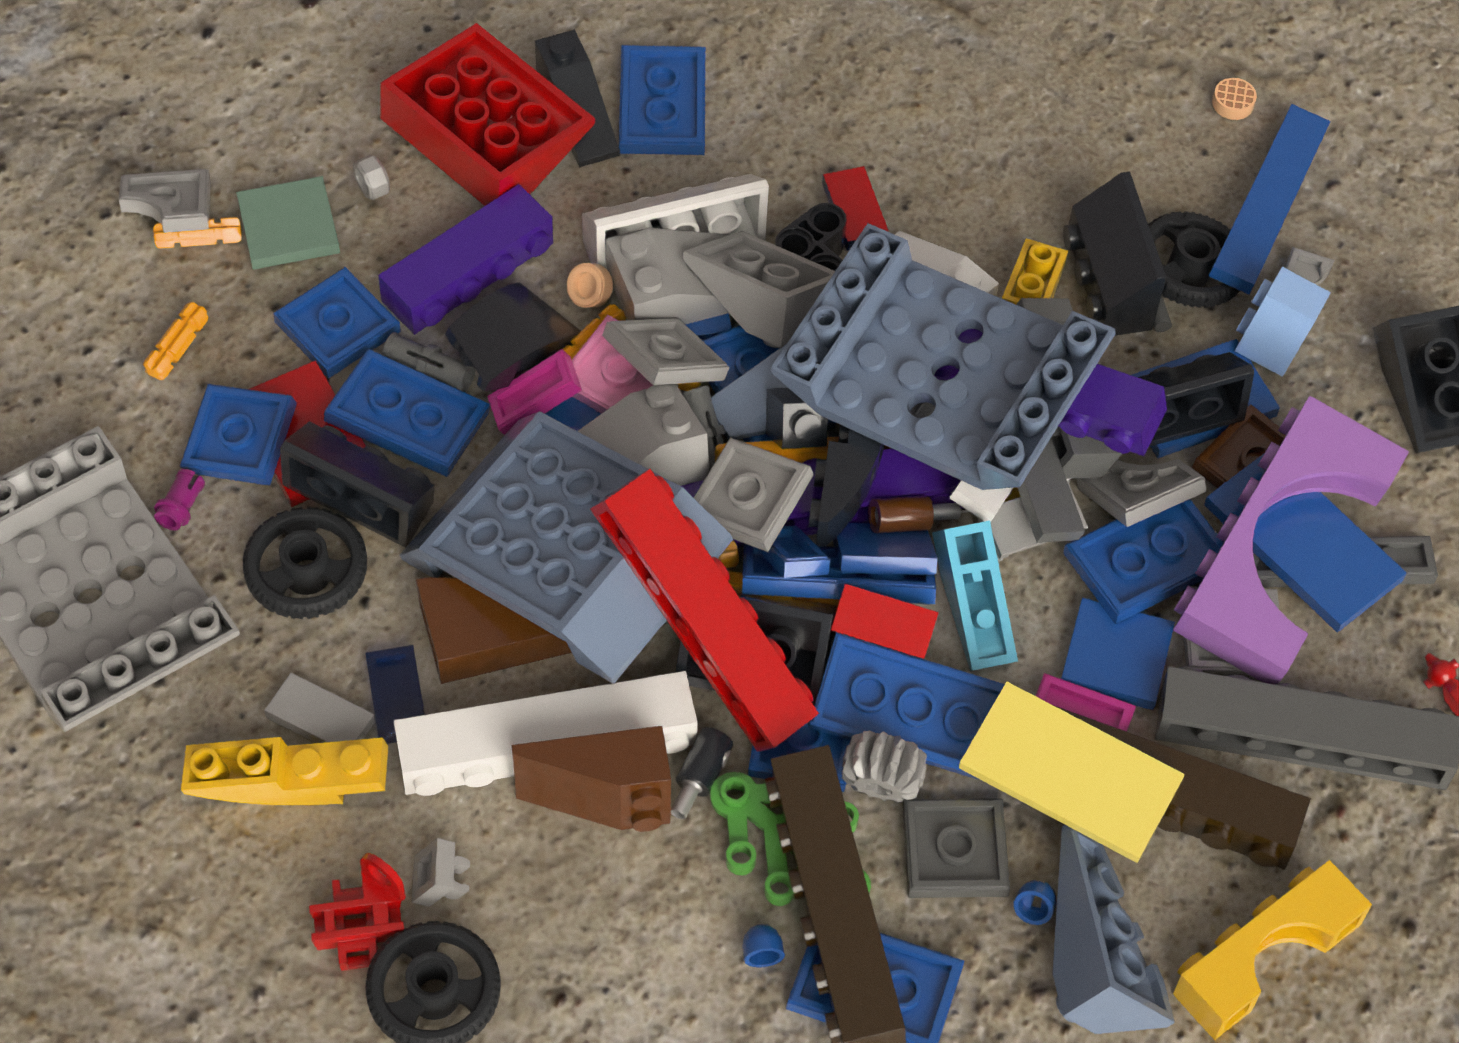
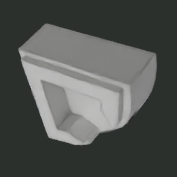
(1309, 265)

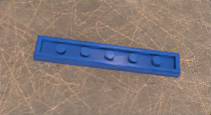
(1269, 199)

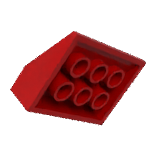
(483, 115)

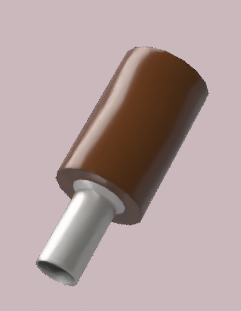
(908, 513)

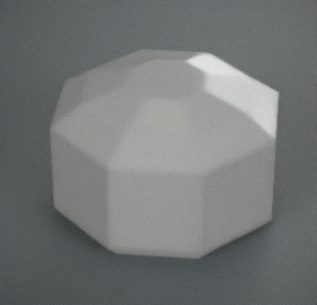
(371, 177)

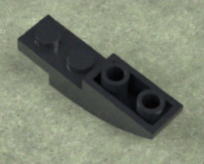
(845, 482)

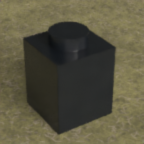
(793, 422)

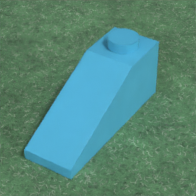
(976, 593)

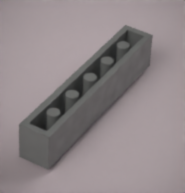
(1308, 727)

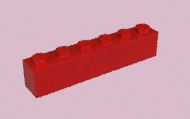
(705, 610)

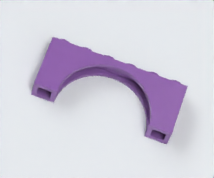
(1230, 607)

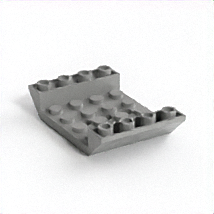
(74, 528)

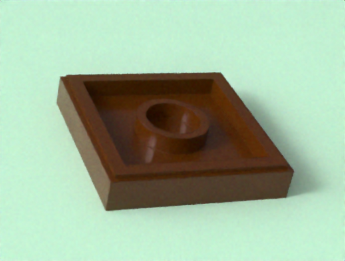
(1237, 447)

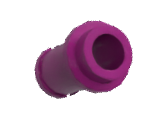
(174, 509)

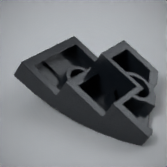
(508, 335)

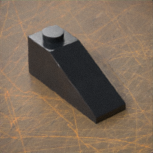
(567, 66)

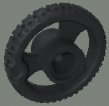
(1194, 253)
(300, 545)
(421, 944)

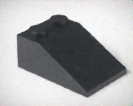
(1423, 374)

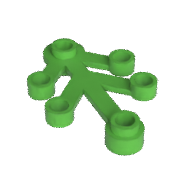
(751, 807)

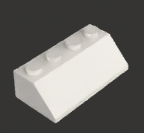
(715, 207)

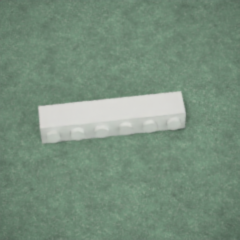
(475, 742)

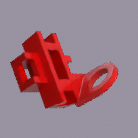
(377, 897)

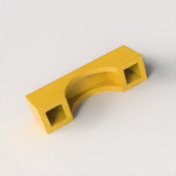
(1315, 912)

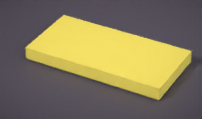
(1071, 771)

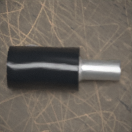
(701, 768)

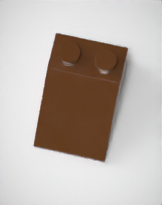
(600, 777)

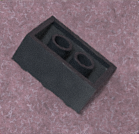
(1116, 257)
(1202, 395)
(356, 482)
(796, 625)

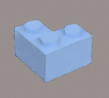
(1282, 320)

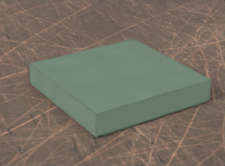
(288, 222)

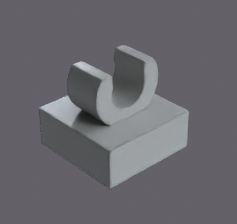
(435, 872)

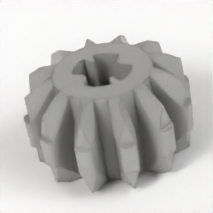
(884, 766)

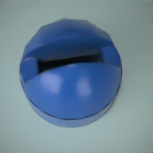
(1025, 898)
(762, 946)

